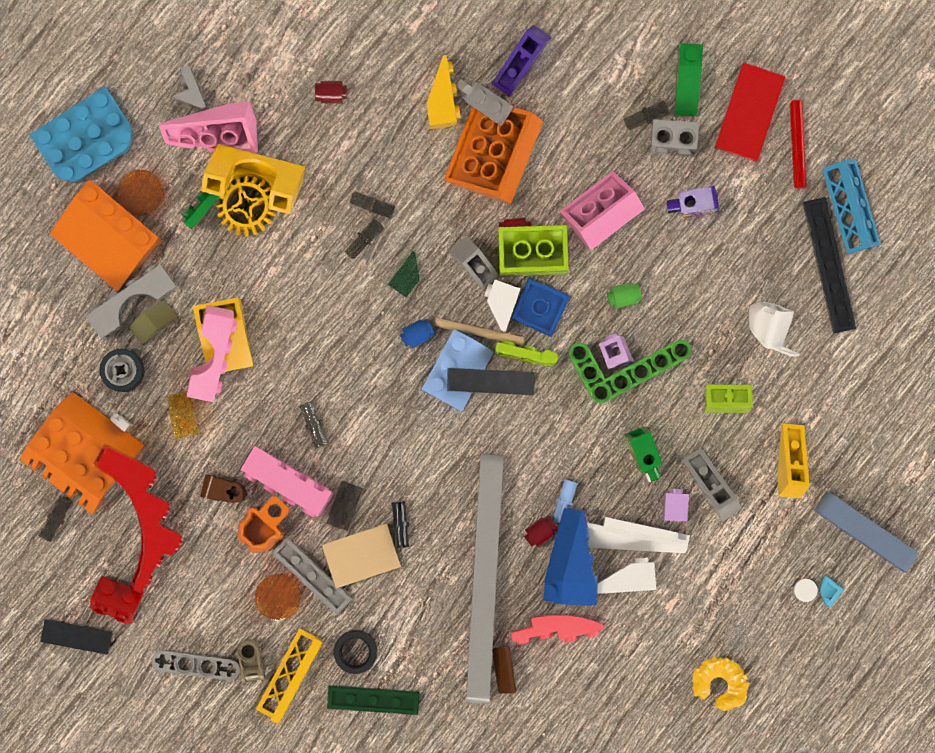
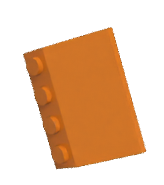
(493, 156)
(104, 235)

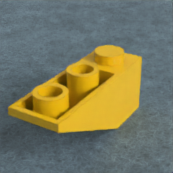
(440, 102)

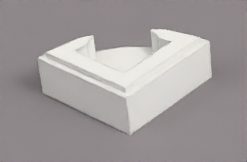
(121, 422)

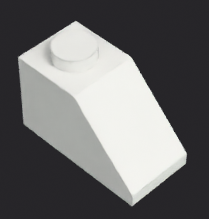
(501, 302)

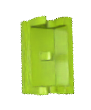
(728, 398)

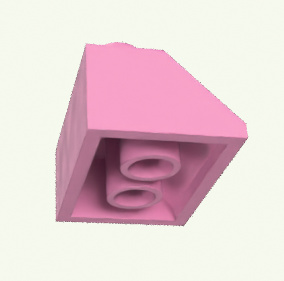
(602, 210)

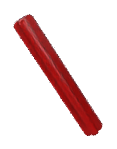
(798, 144)

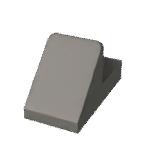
(192, 96)

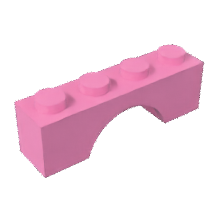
(204, 379)

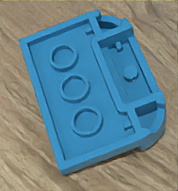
(84, 137)

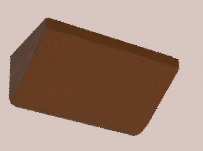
(504, 670)

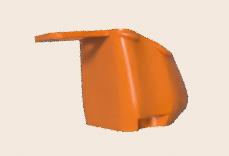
(260, 529)

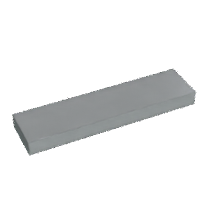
(311, 575)

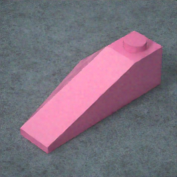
(224, 125)

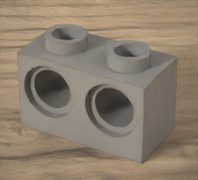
(674, 130)

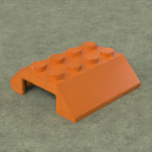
(69, 446)

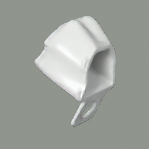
(770, 325)

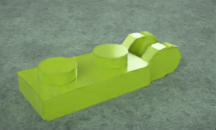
(527, 354)

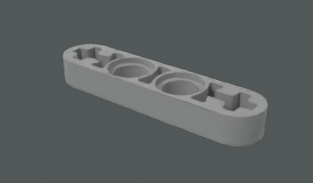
(196, 662)

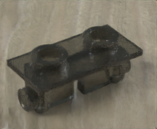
(344, 505)

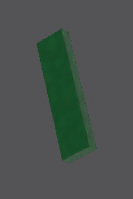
(373, 700)

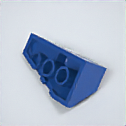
(570, 570)

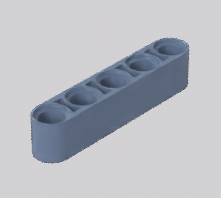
(866, 532)

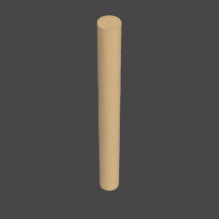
(478, 331)

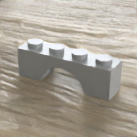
(107, 318)

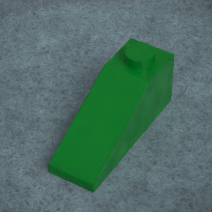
(688, 79)

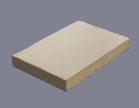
(361, 556)

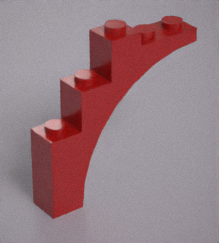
(151, 509)

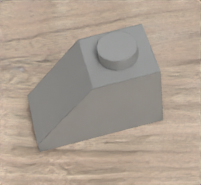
(474, 263)

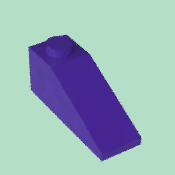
(521, 60)

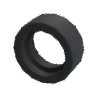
(355, 669)

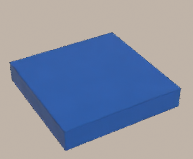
(540, 307)

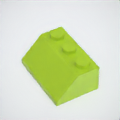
(533, 250)

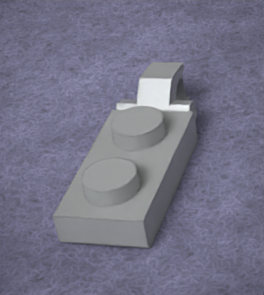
(485, 101)

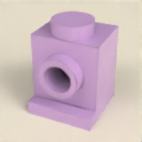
(608, 349)

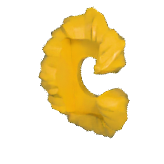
(728, 670)

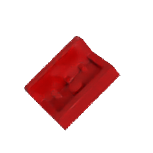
(115, 600)

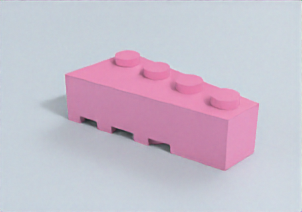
(287, 481)

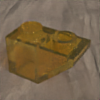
(183, 416)

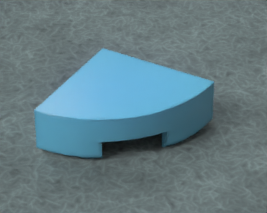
(829, 590)

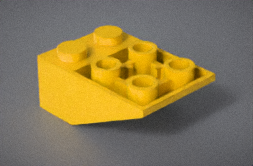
(240, 351)

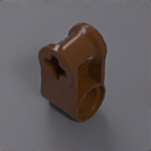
(219, 489)

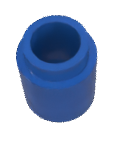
(417, 333)

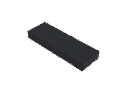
(76, 636)

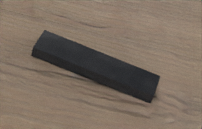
(490, 381)

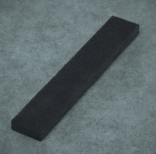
(829, 265)

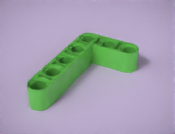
(627, 373)

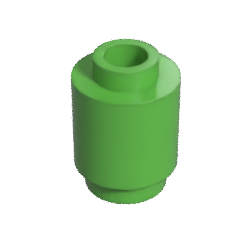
(624, 295)

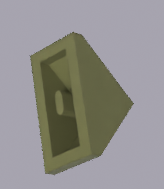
(152, 321)

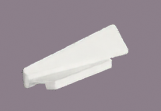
(632, 536)

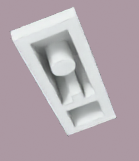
(631, 577)

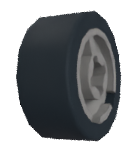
(121, 382)

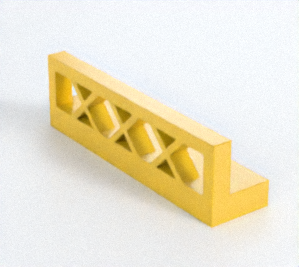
(297, 679)

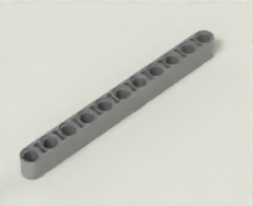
(484, 579)

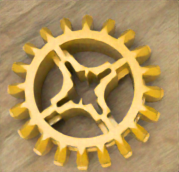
(236, 209)

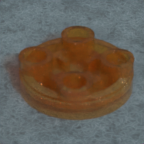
(140, 192)
(277, 597)

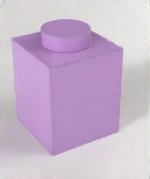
(675, 505)

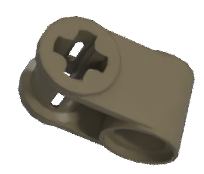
(251, 664)

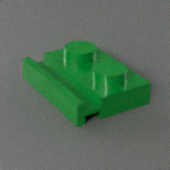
(194, 213)

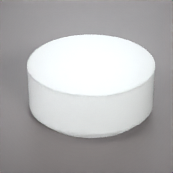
(805, 590)

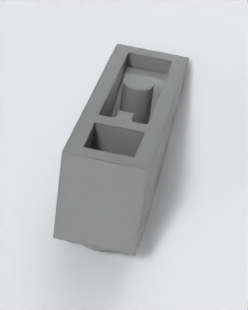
(712, 484)

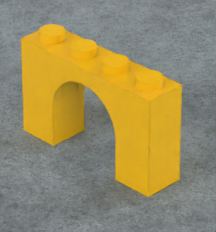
(230, 163)

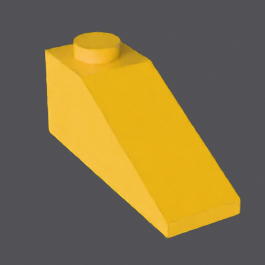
(792, 462)

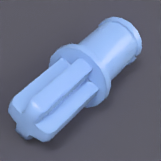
(565, 499)

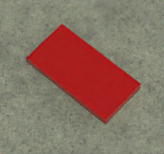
(750, 112)

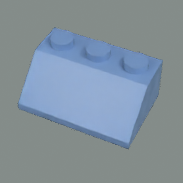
(457, 353)

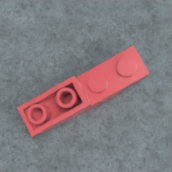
(565, 625)

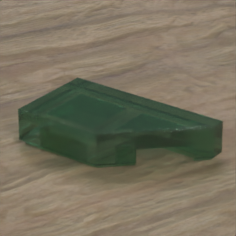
(406, 276)

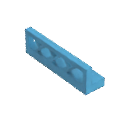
(858, 204)

